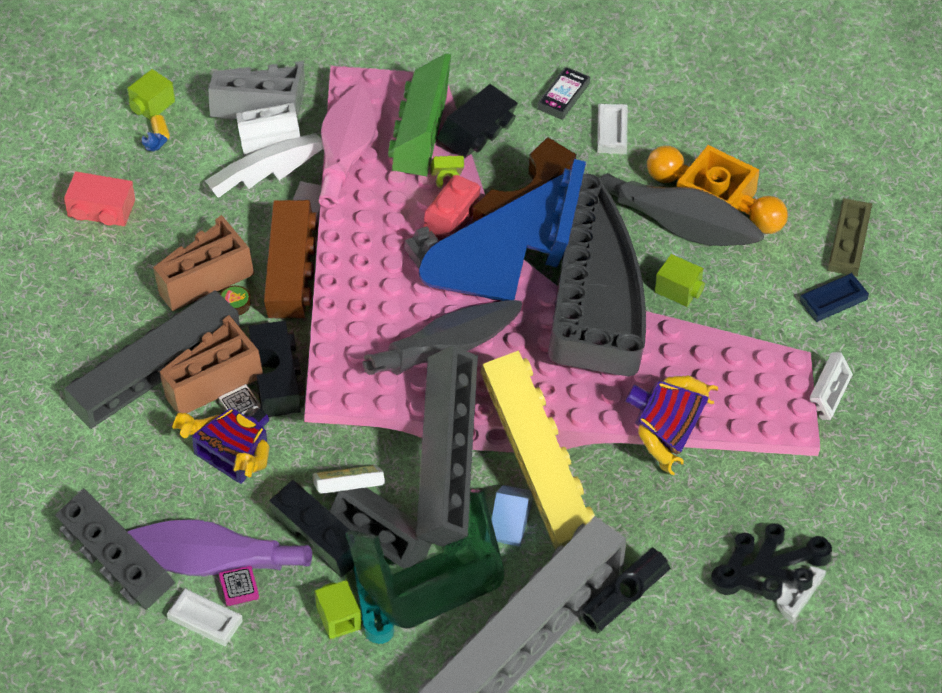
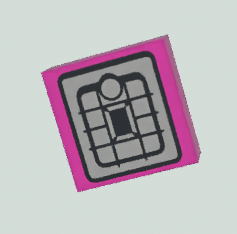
(238, 586)

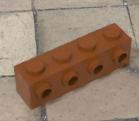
(289, 259)

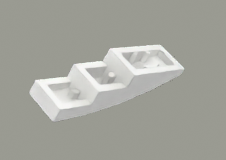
(275, 159)

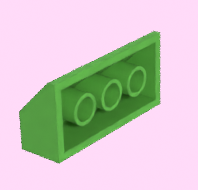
(420, 117)

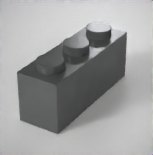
(371, 514)

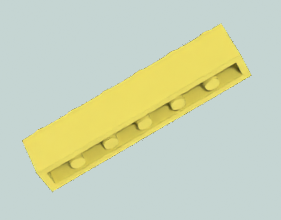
(536, 447)

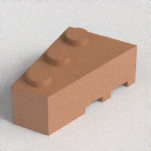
(206, 265)
(211, 369)

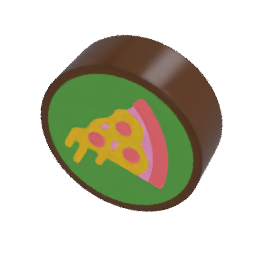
(238, 297)

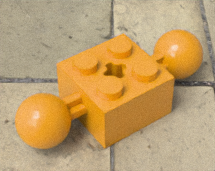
(722, 177)

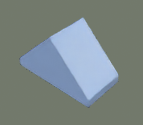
(511, 514)

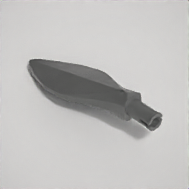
(687, 212)
(460, 328)

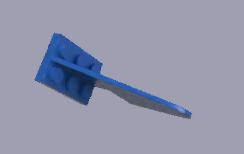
(490, 252)

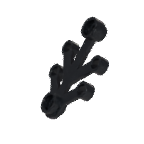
(733, 576)

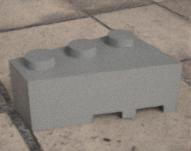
(248, 90)

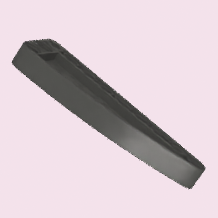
(599, 291)

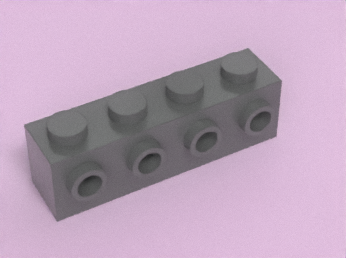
(115, 549)

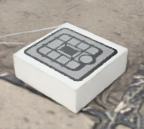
(240, 399)

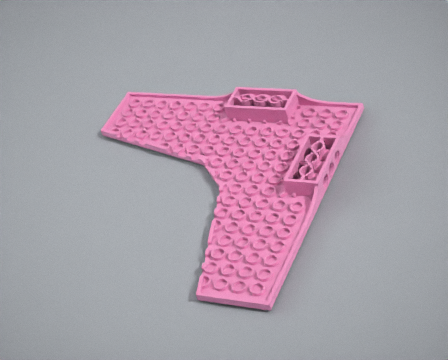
(374, 296)

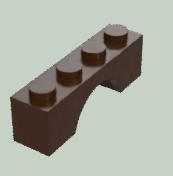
(545, 164)

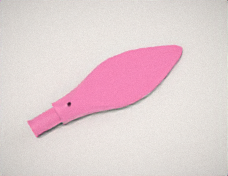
(345, 137)

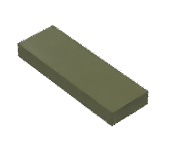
(850, 237)

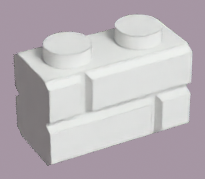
(267, 126)

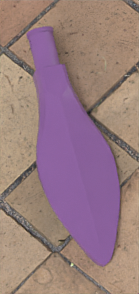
(209, 548)

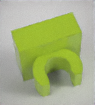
(446, 166)

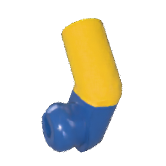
(159, 135)

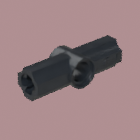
(612, 603)

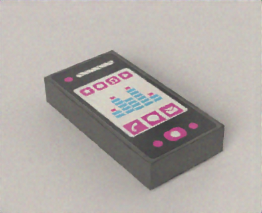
(563, 93)

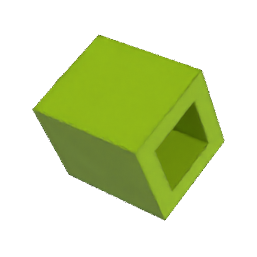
(151, 94)
(679, 280)
(338, 609)

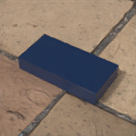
(834, 297)

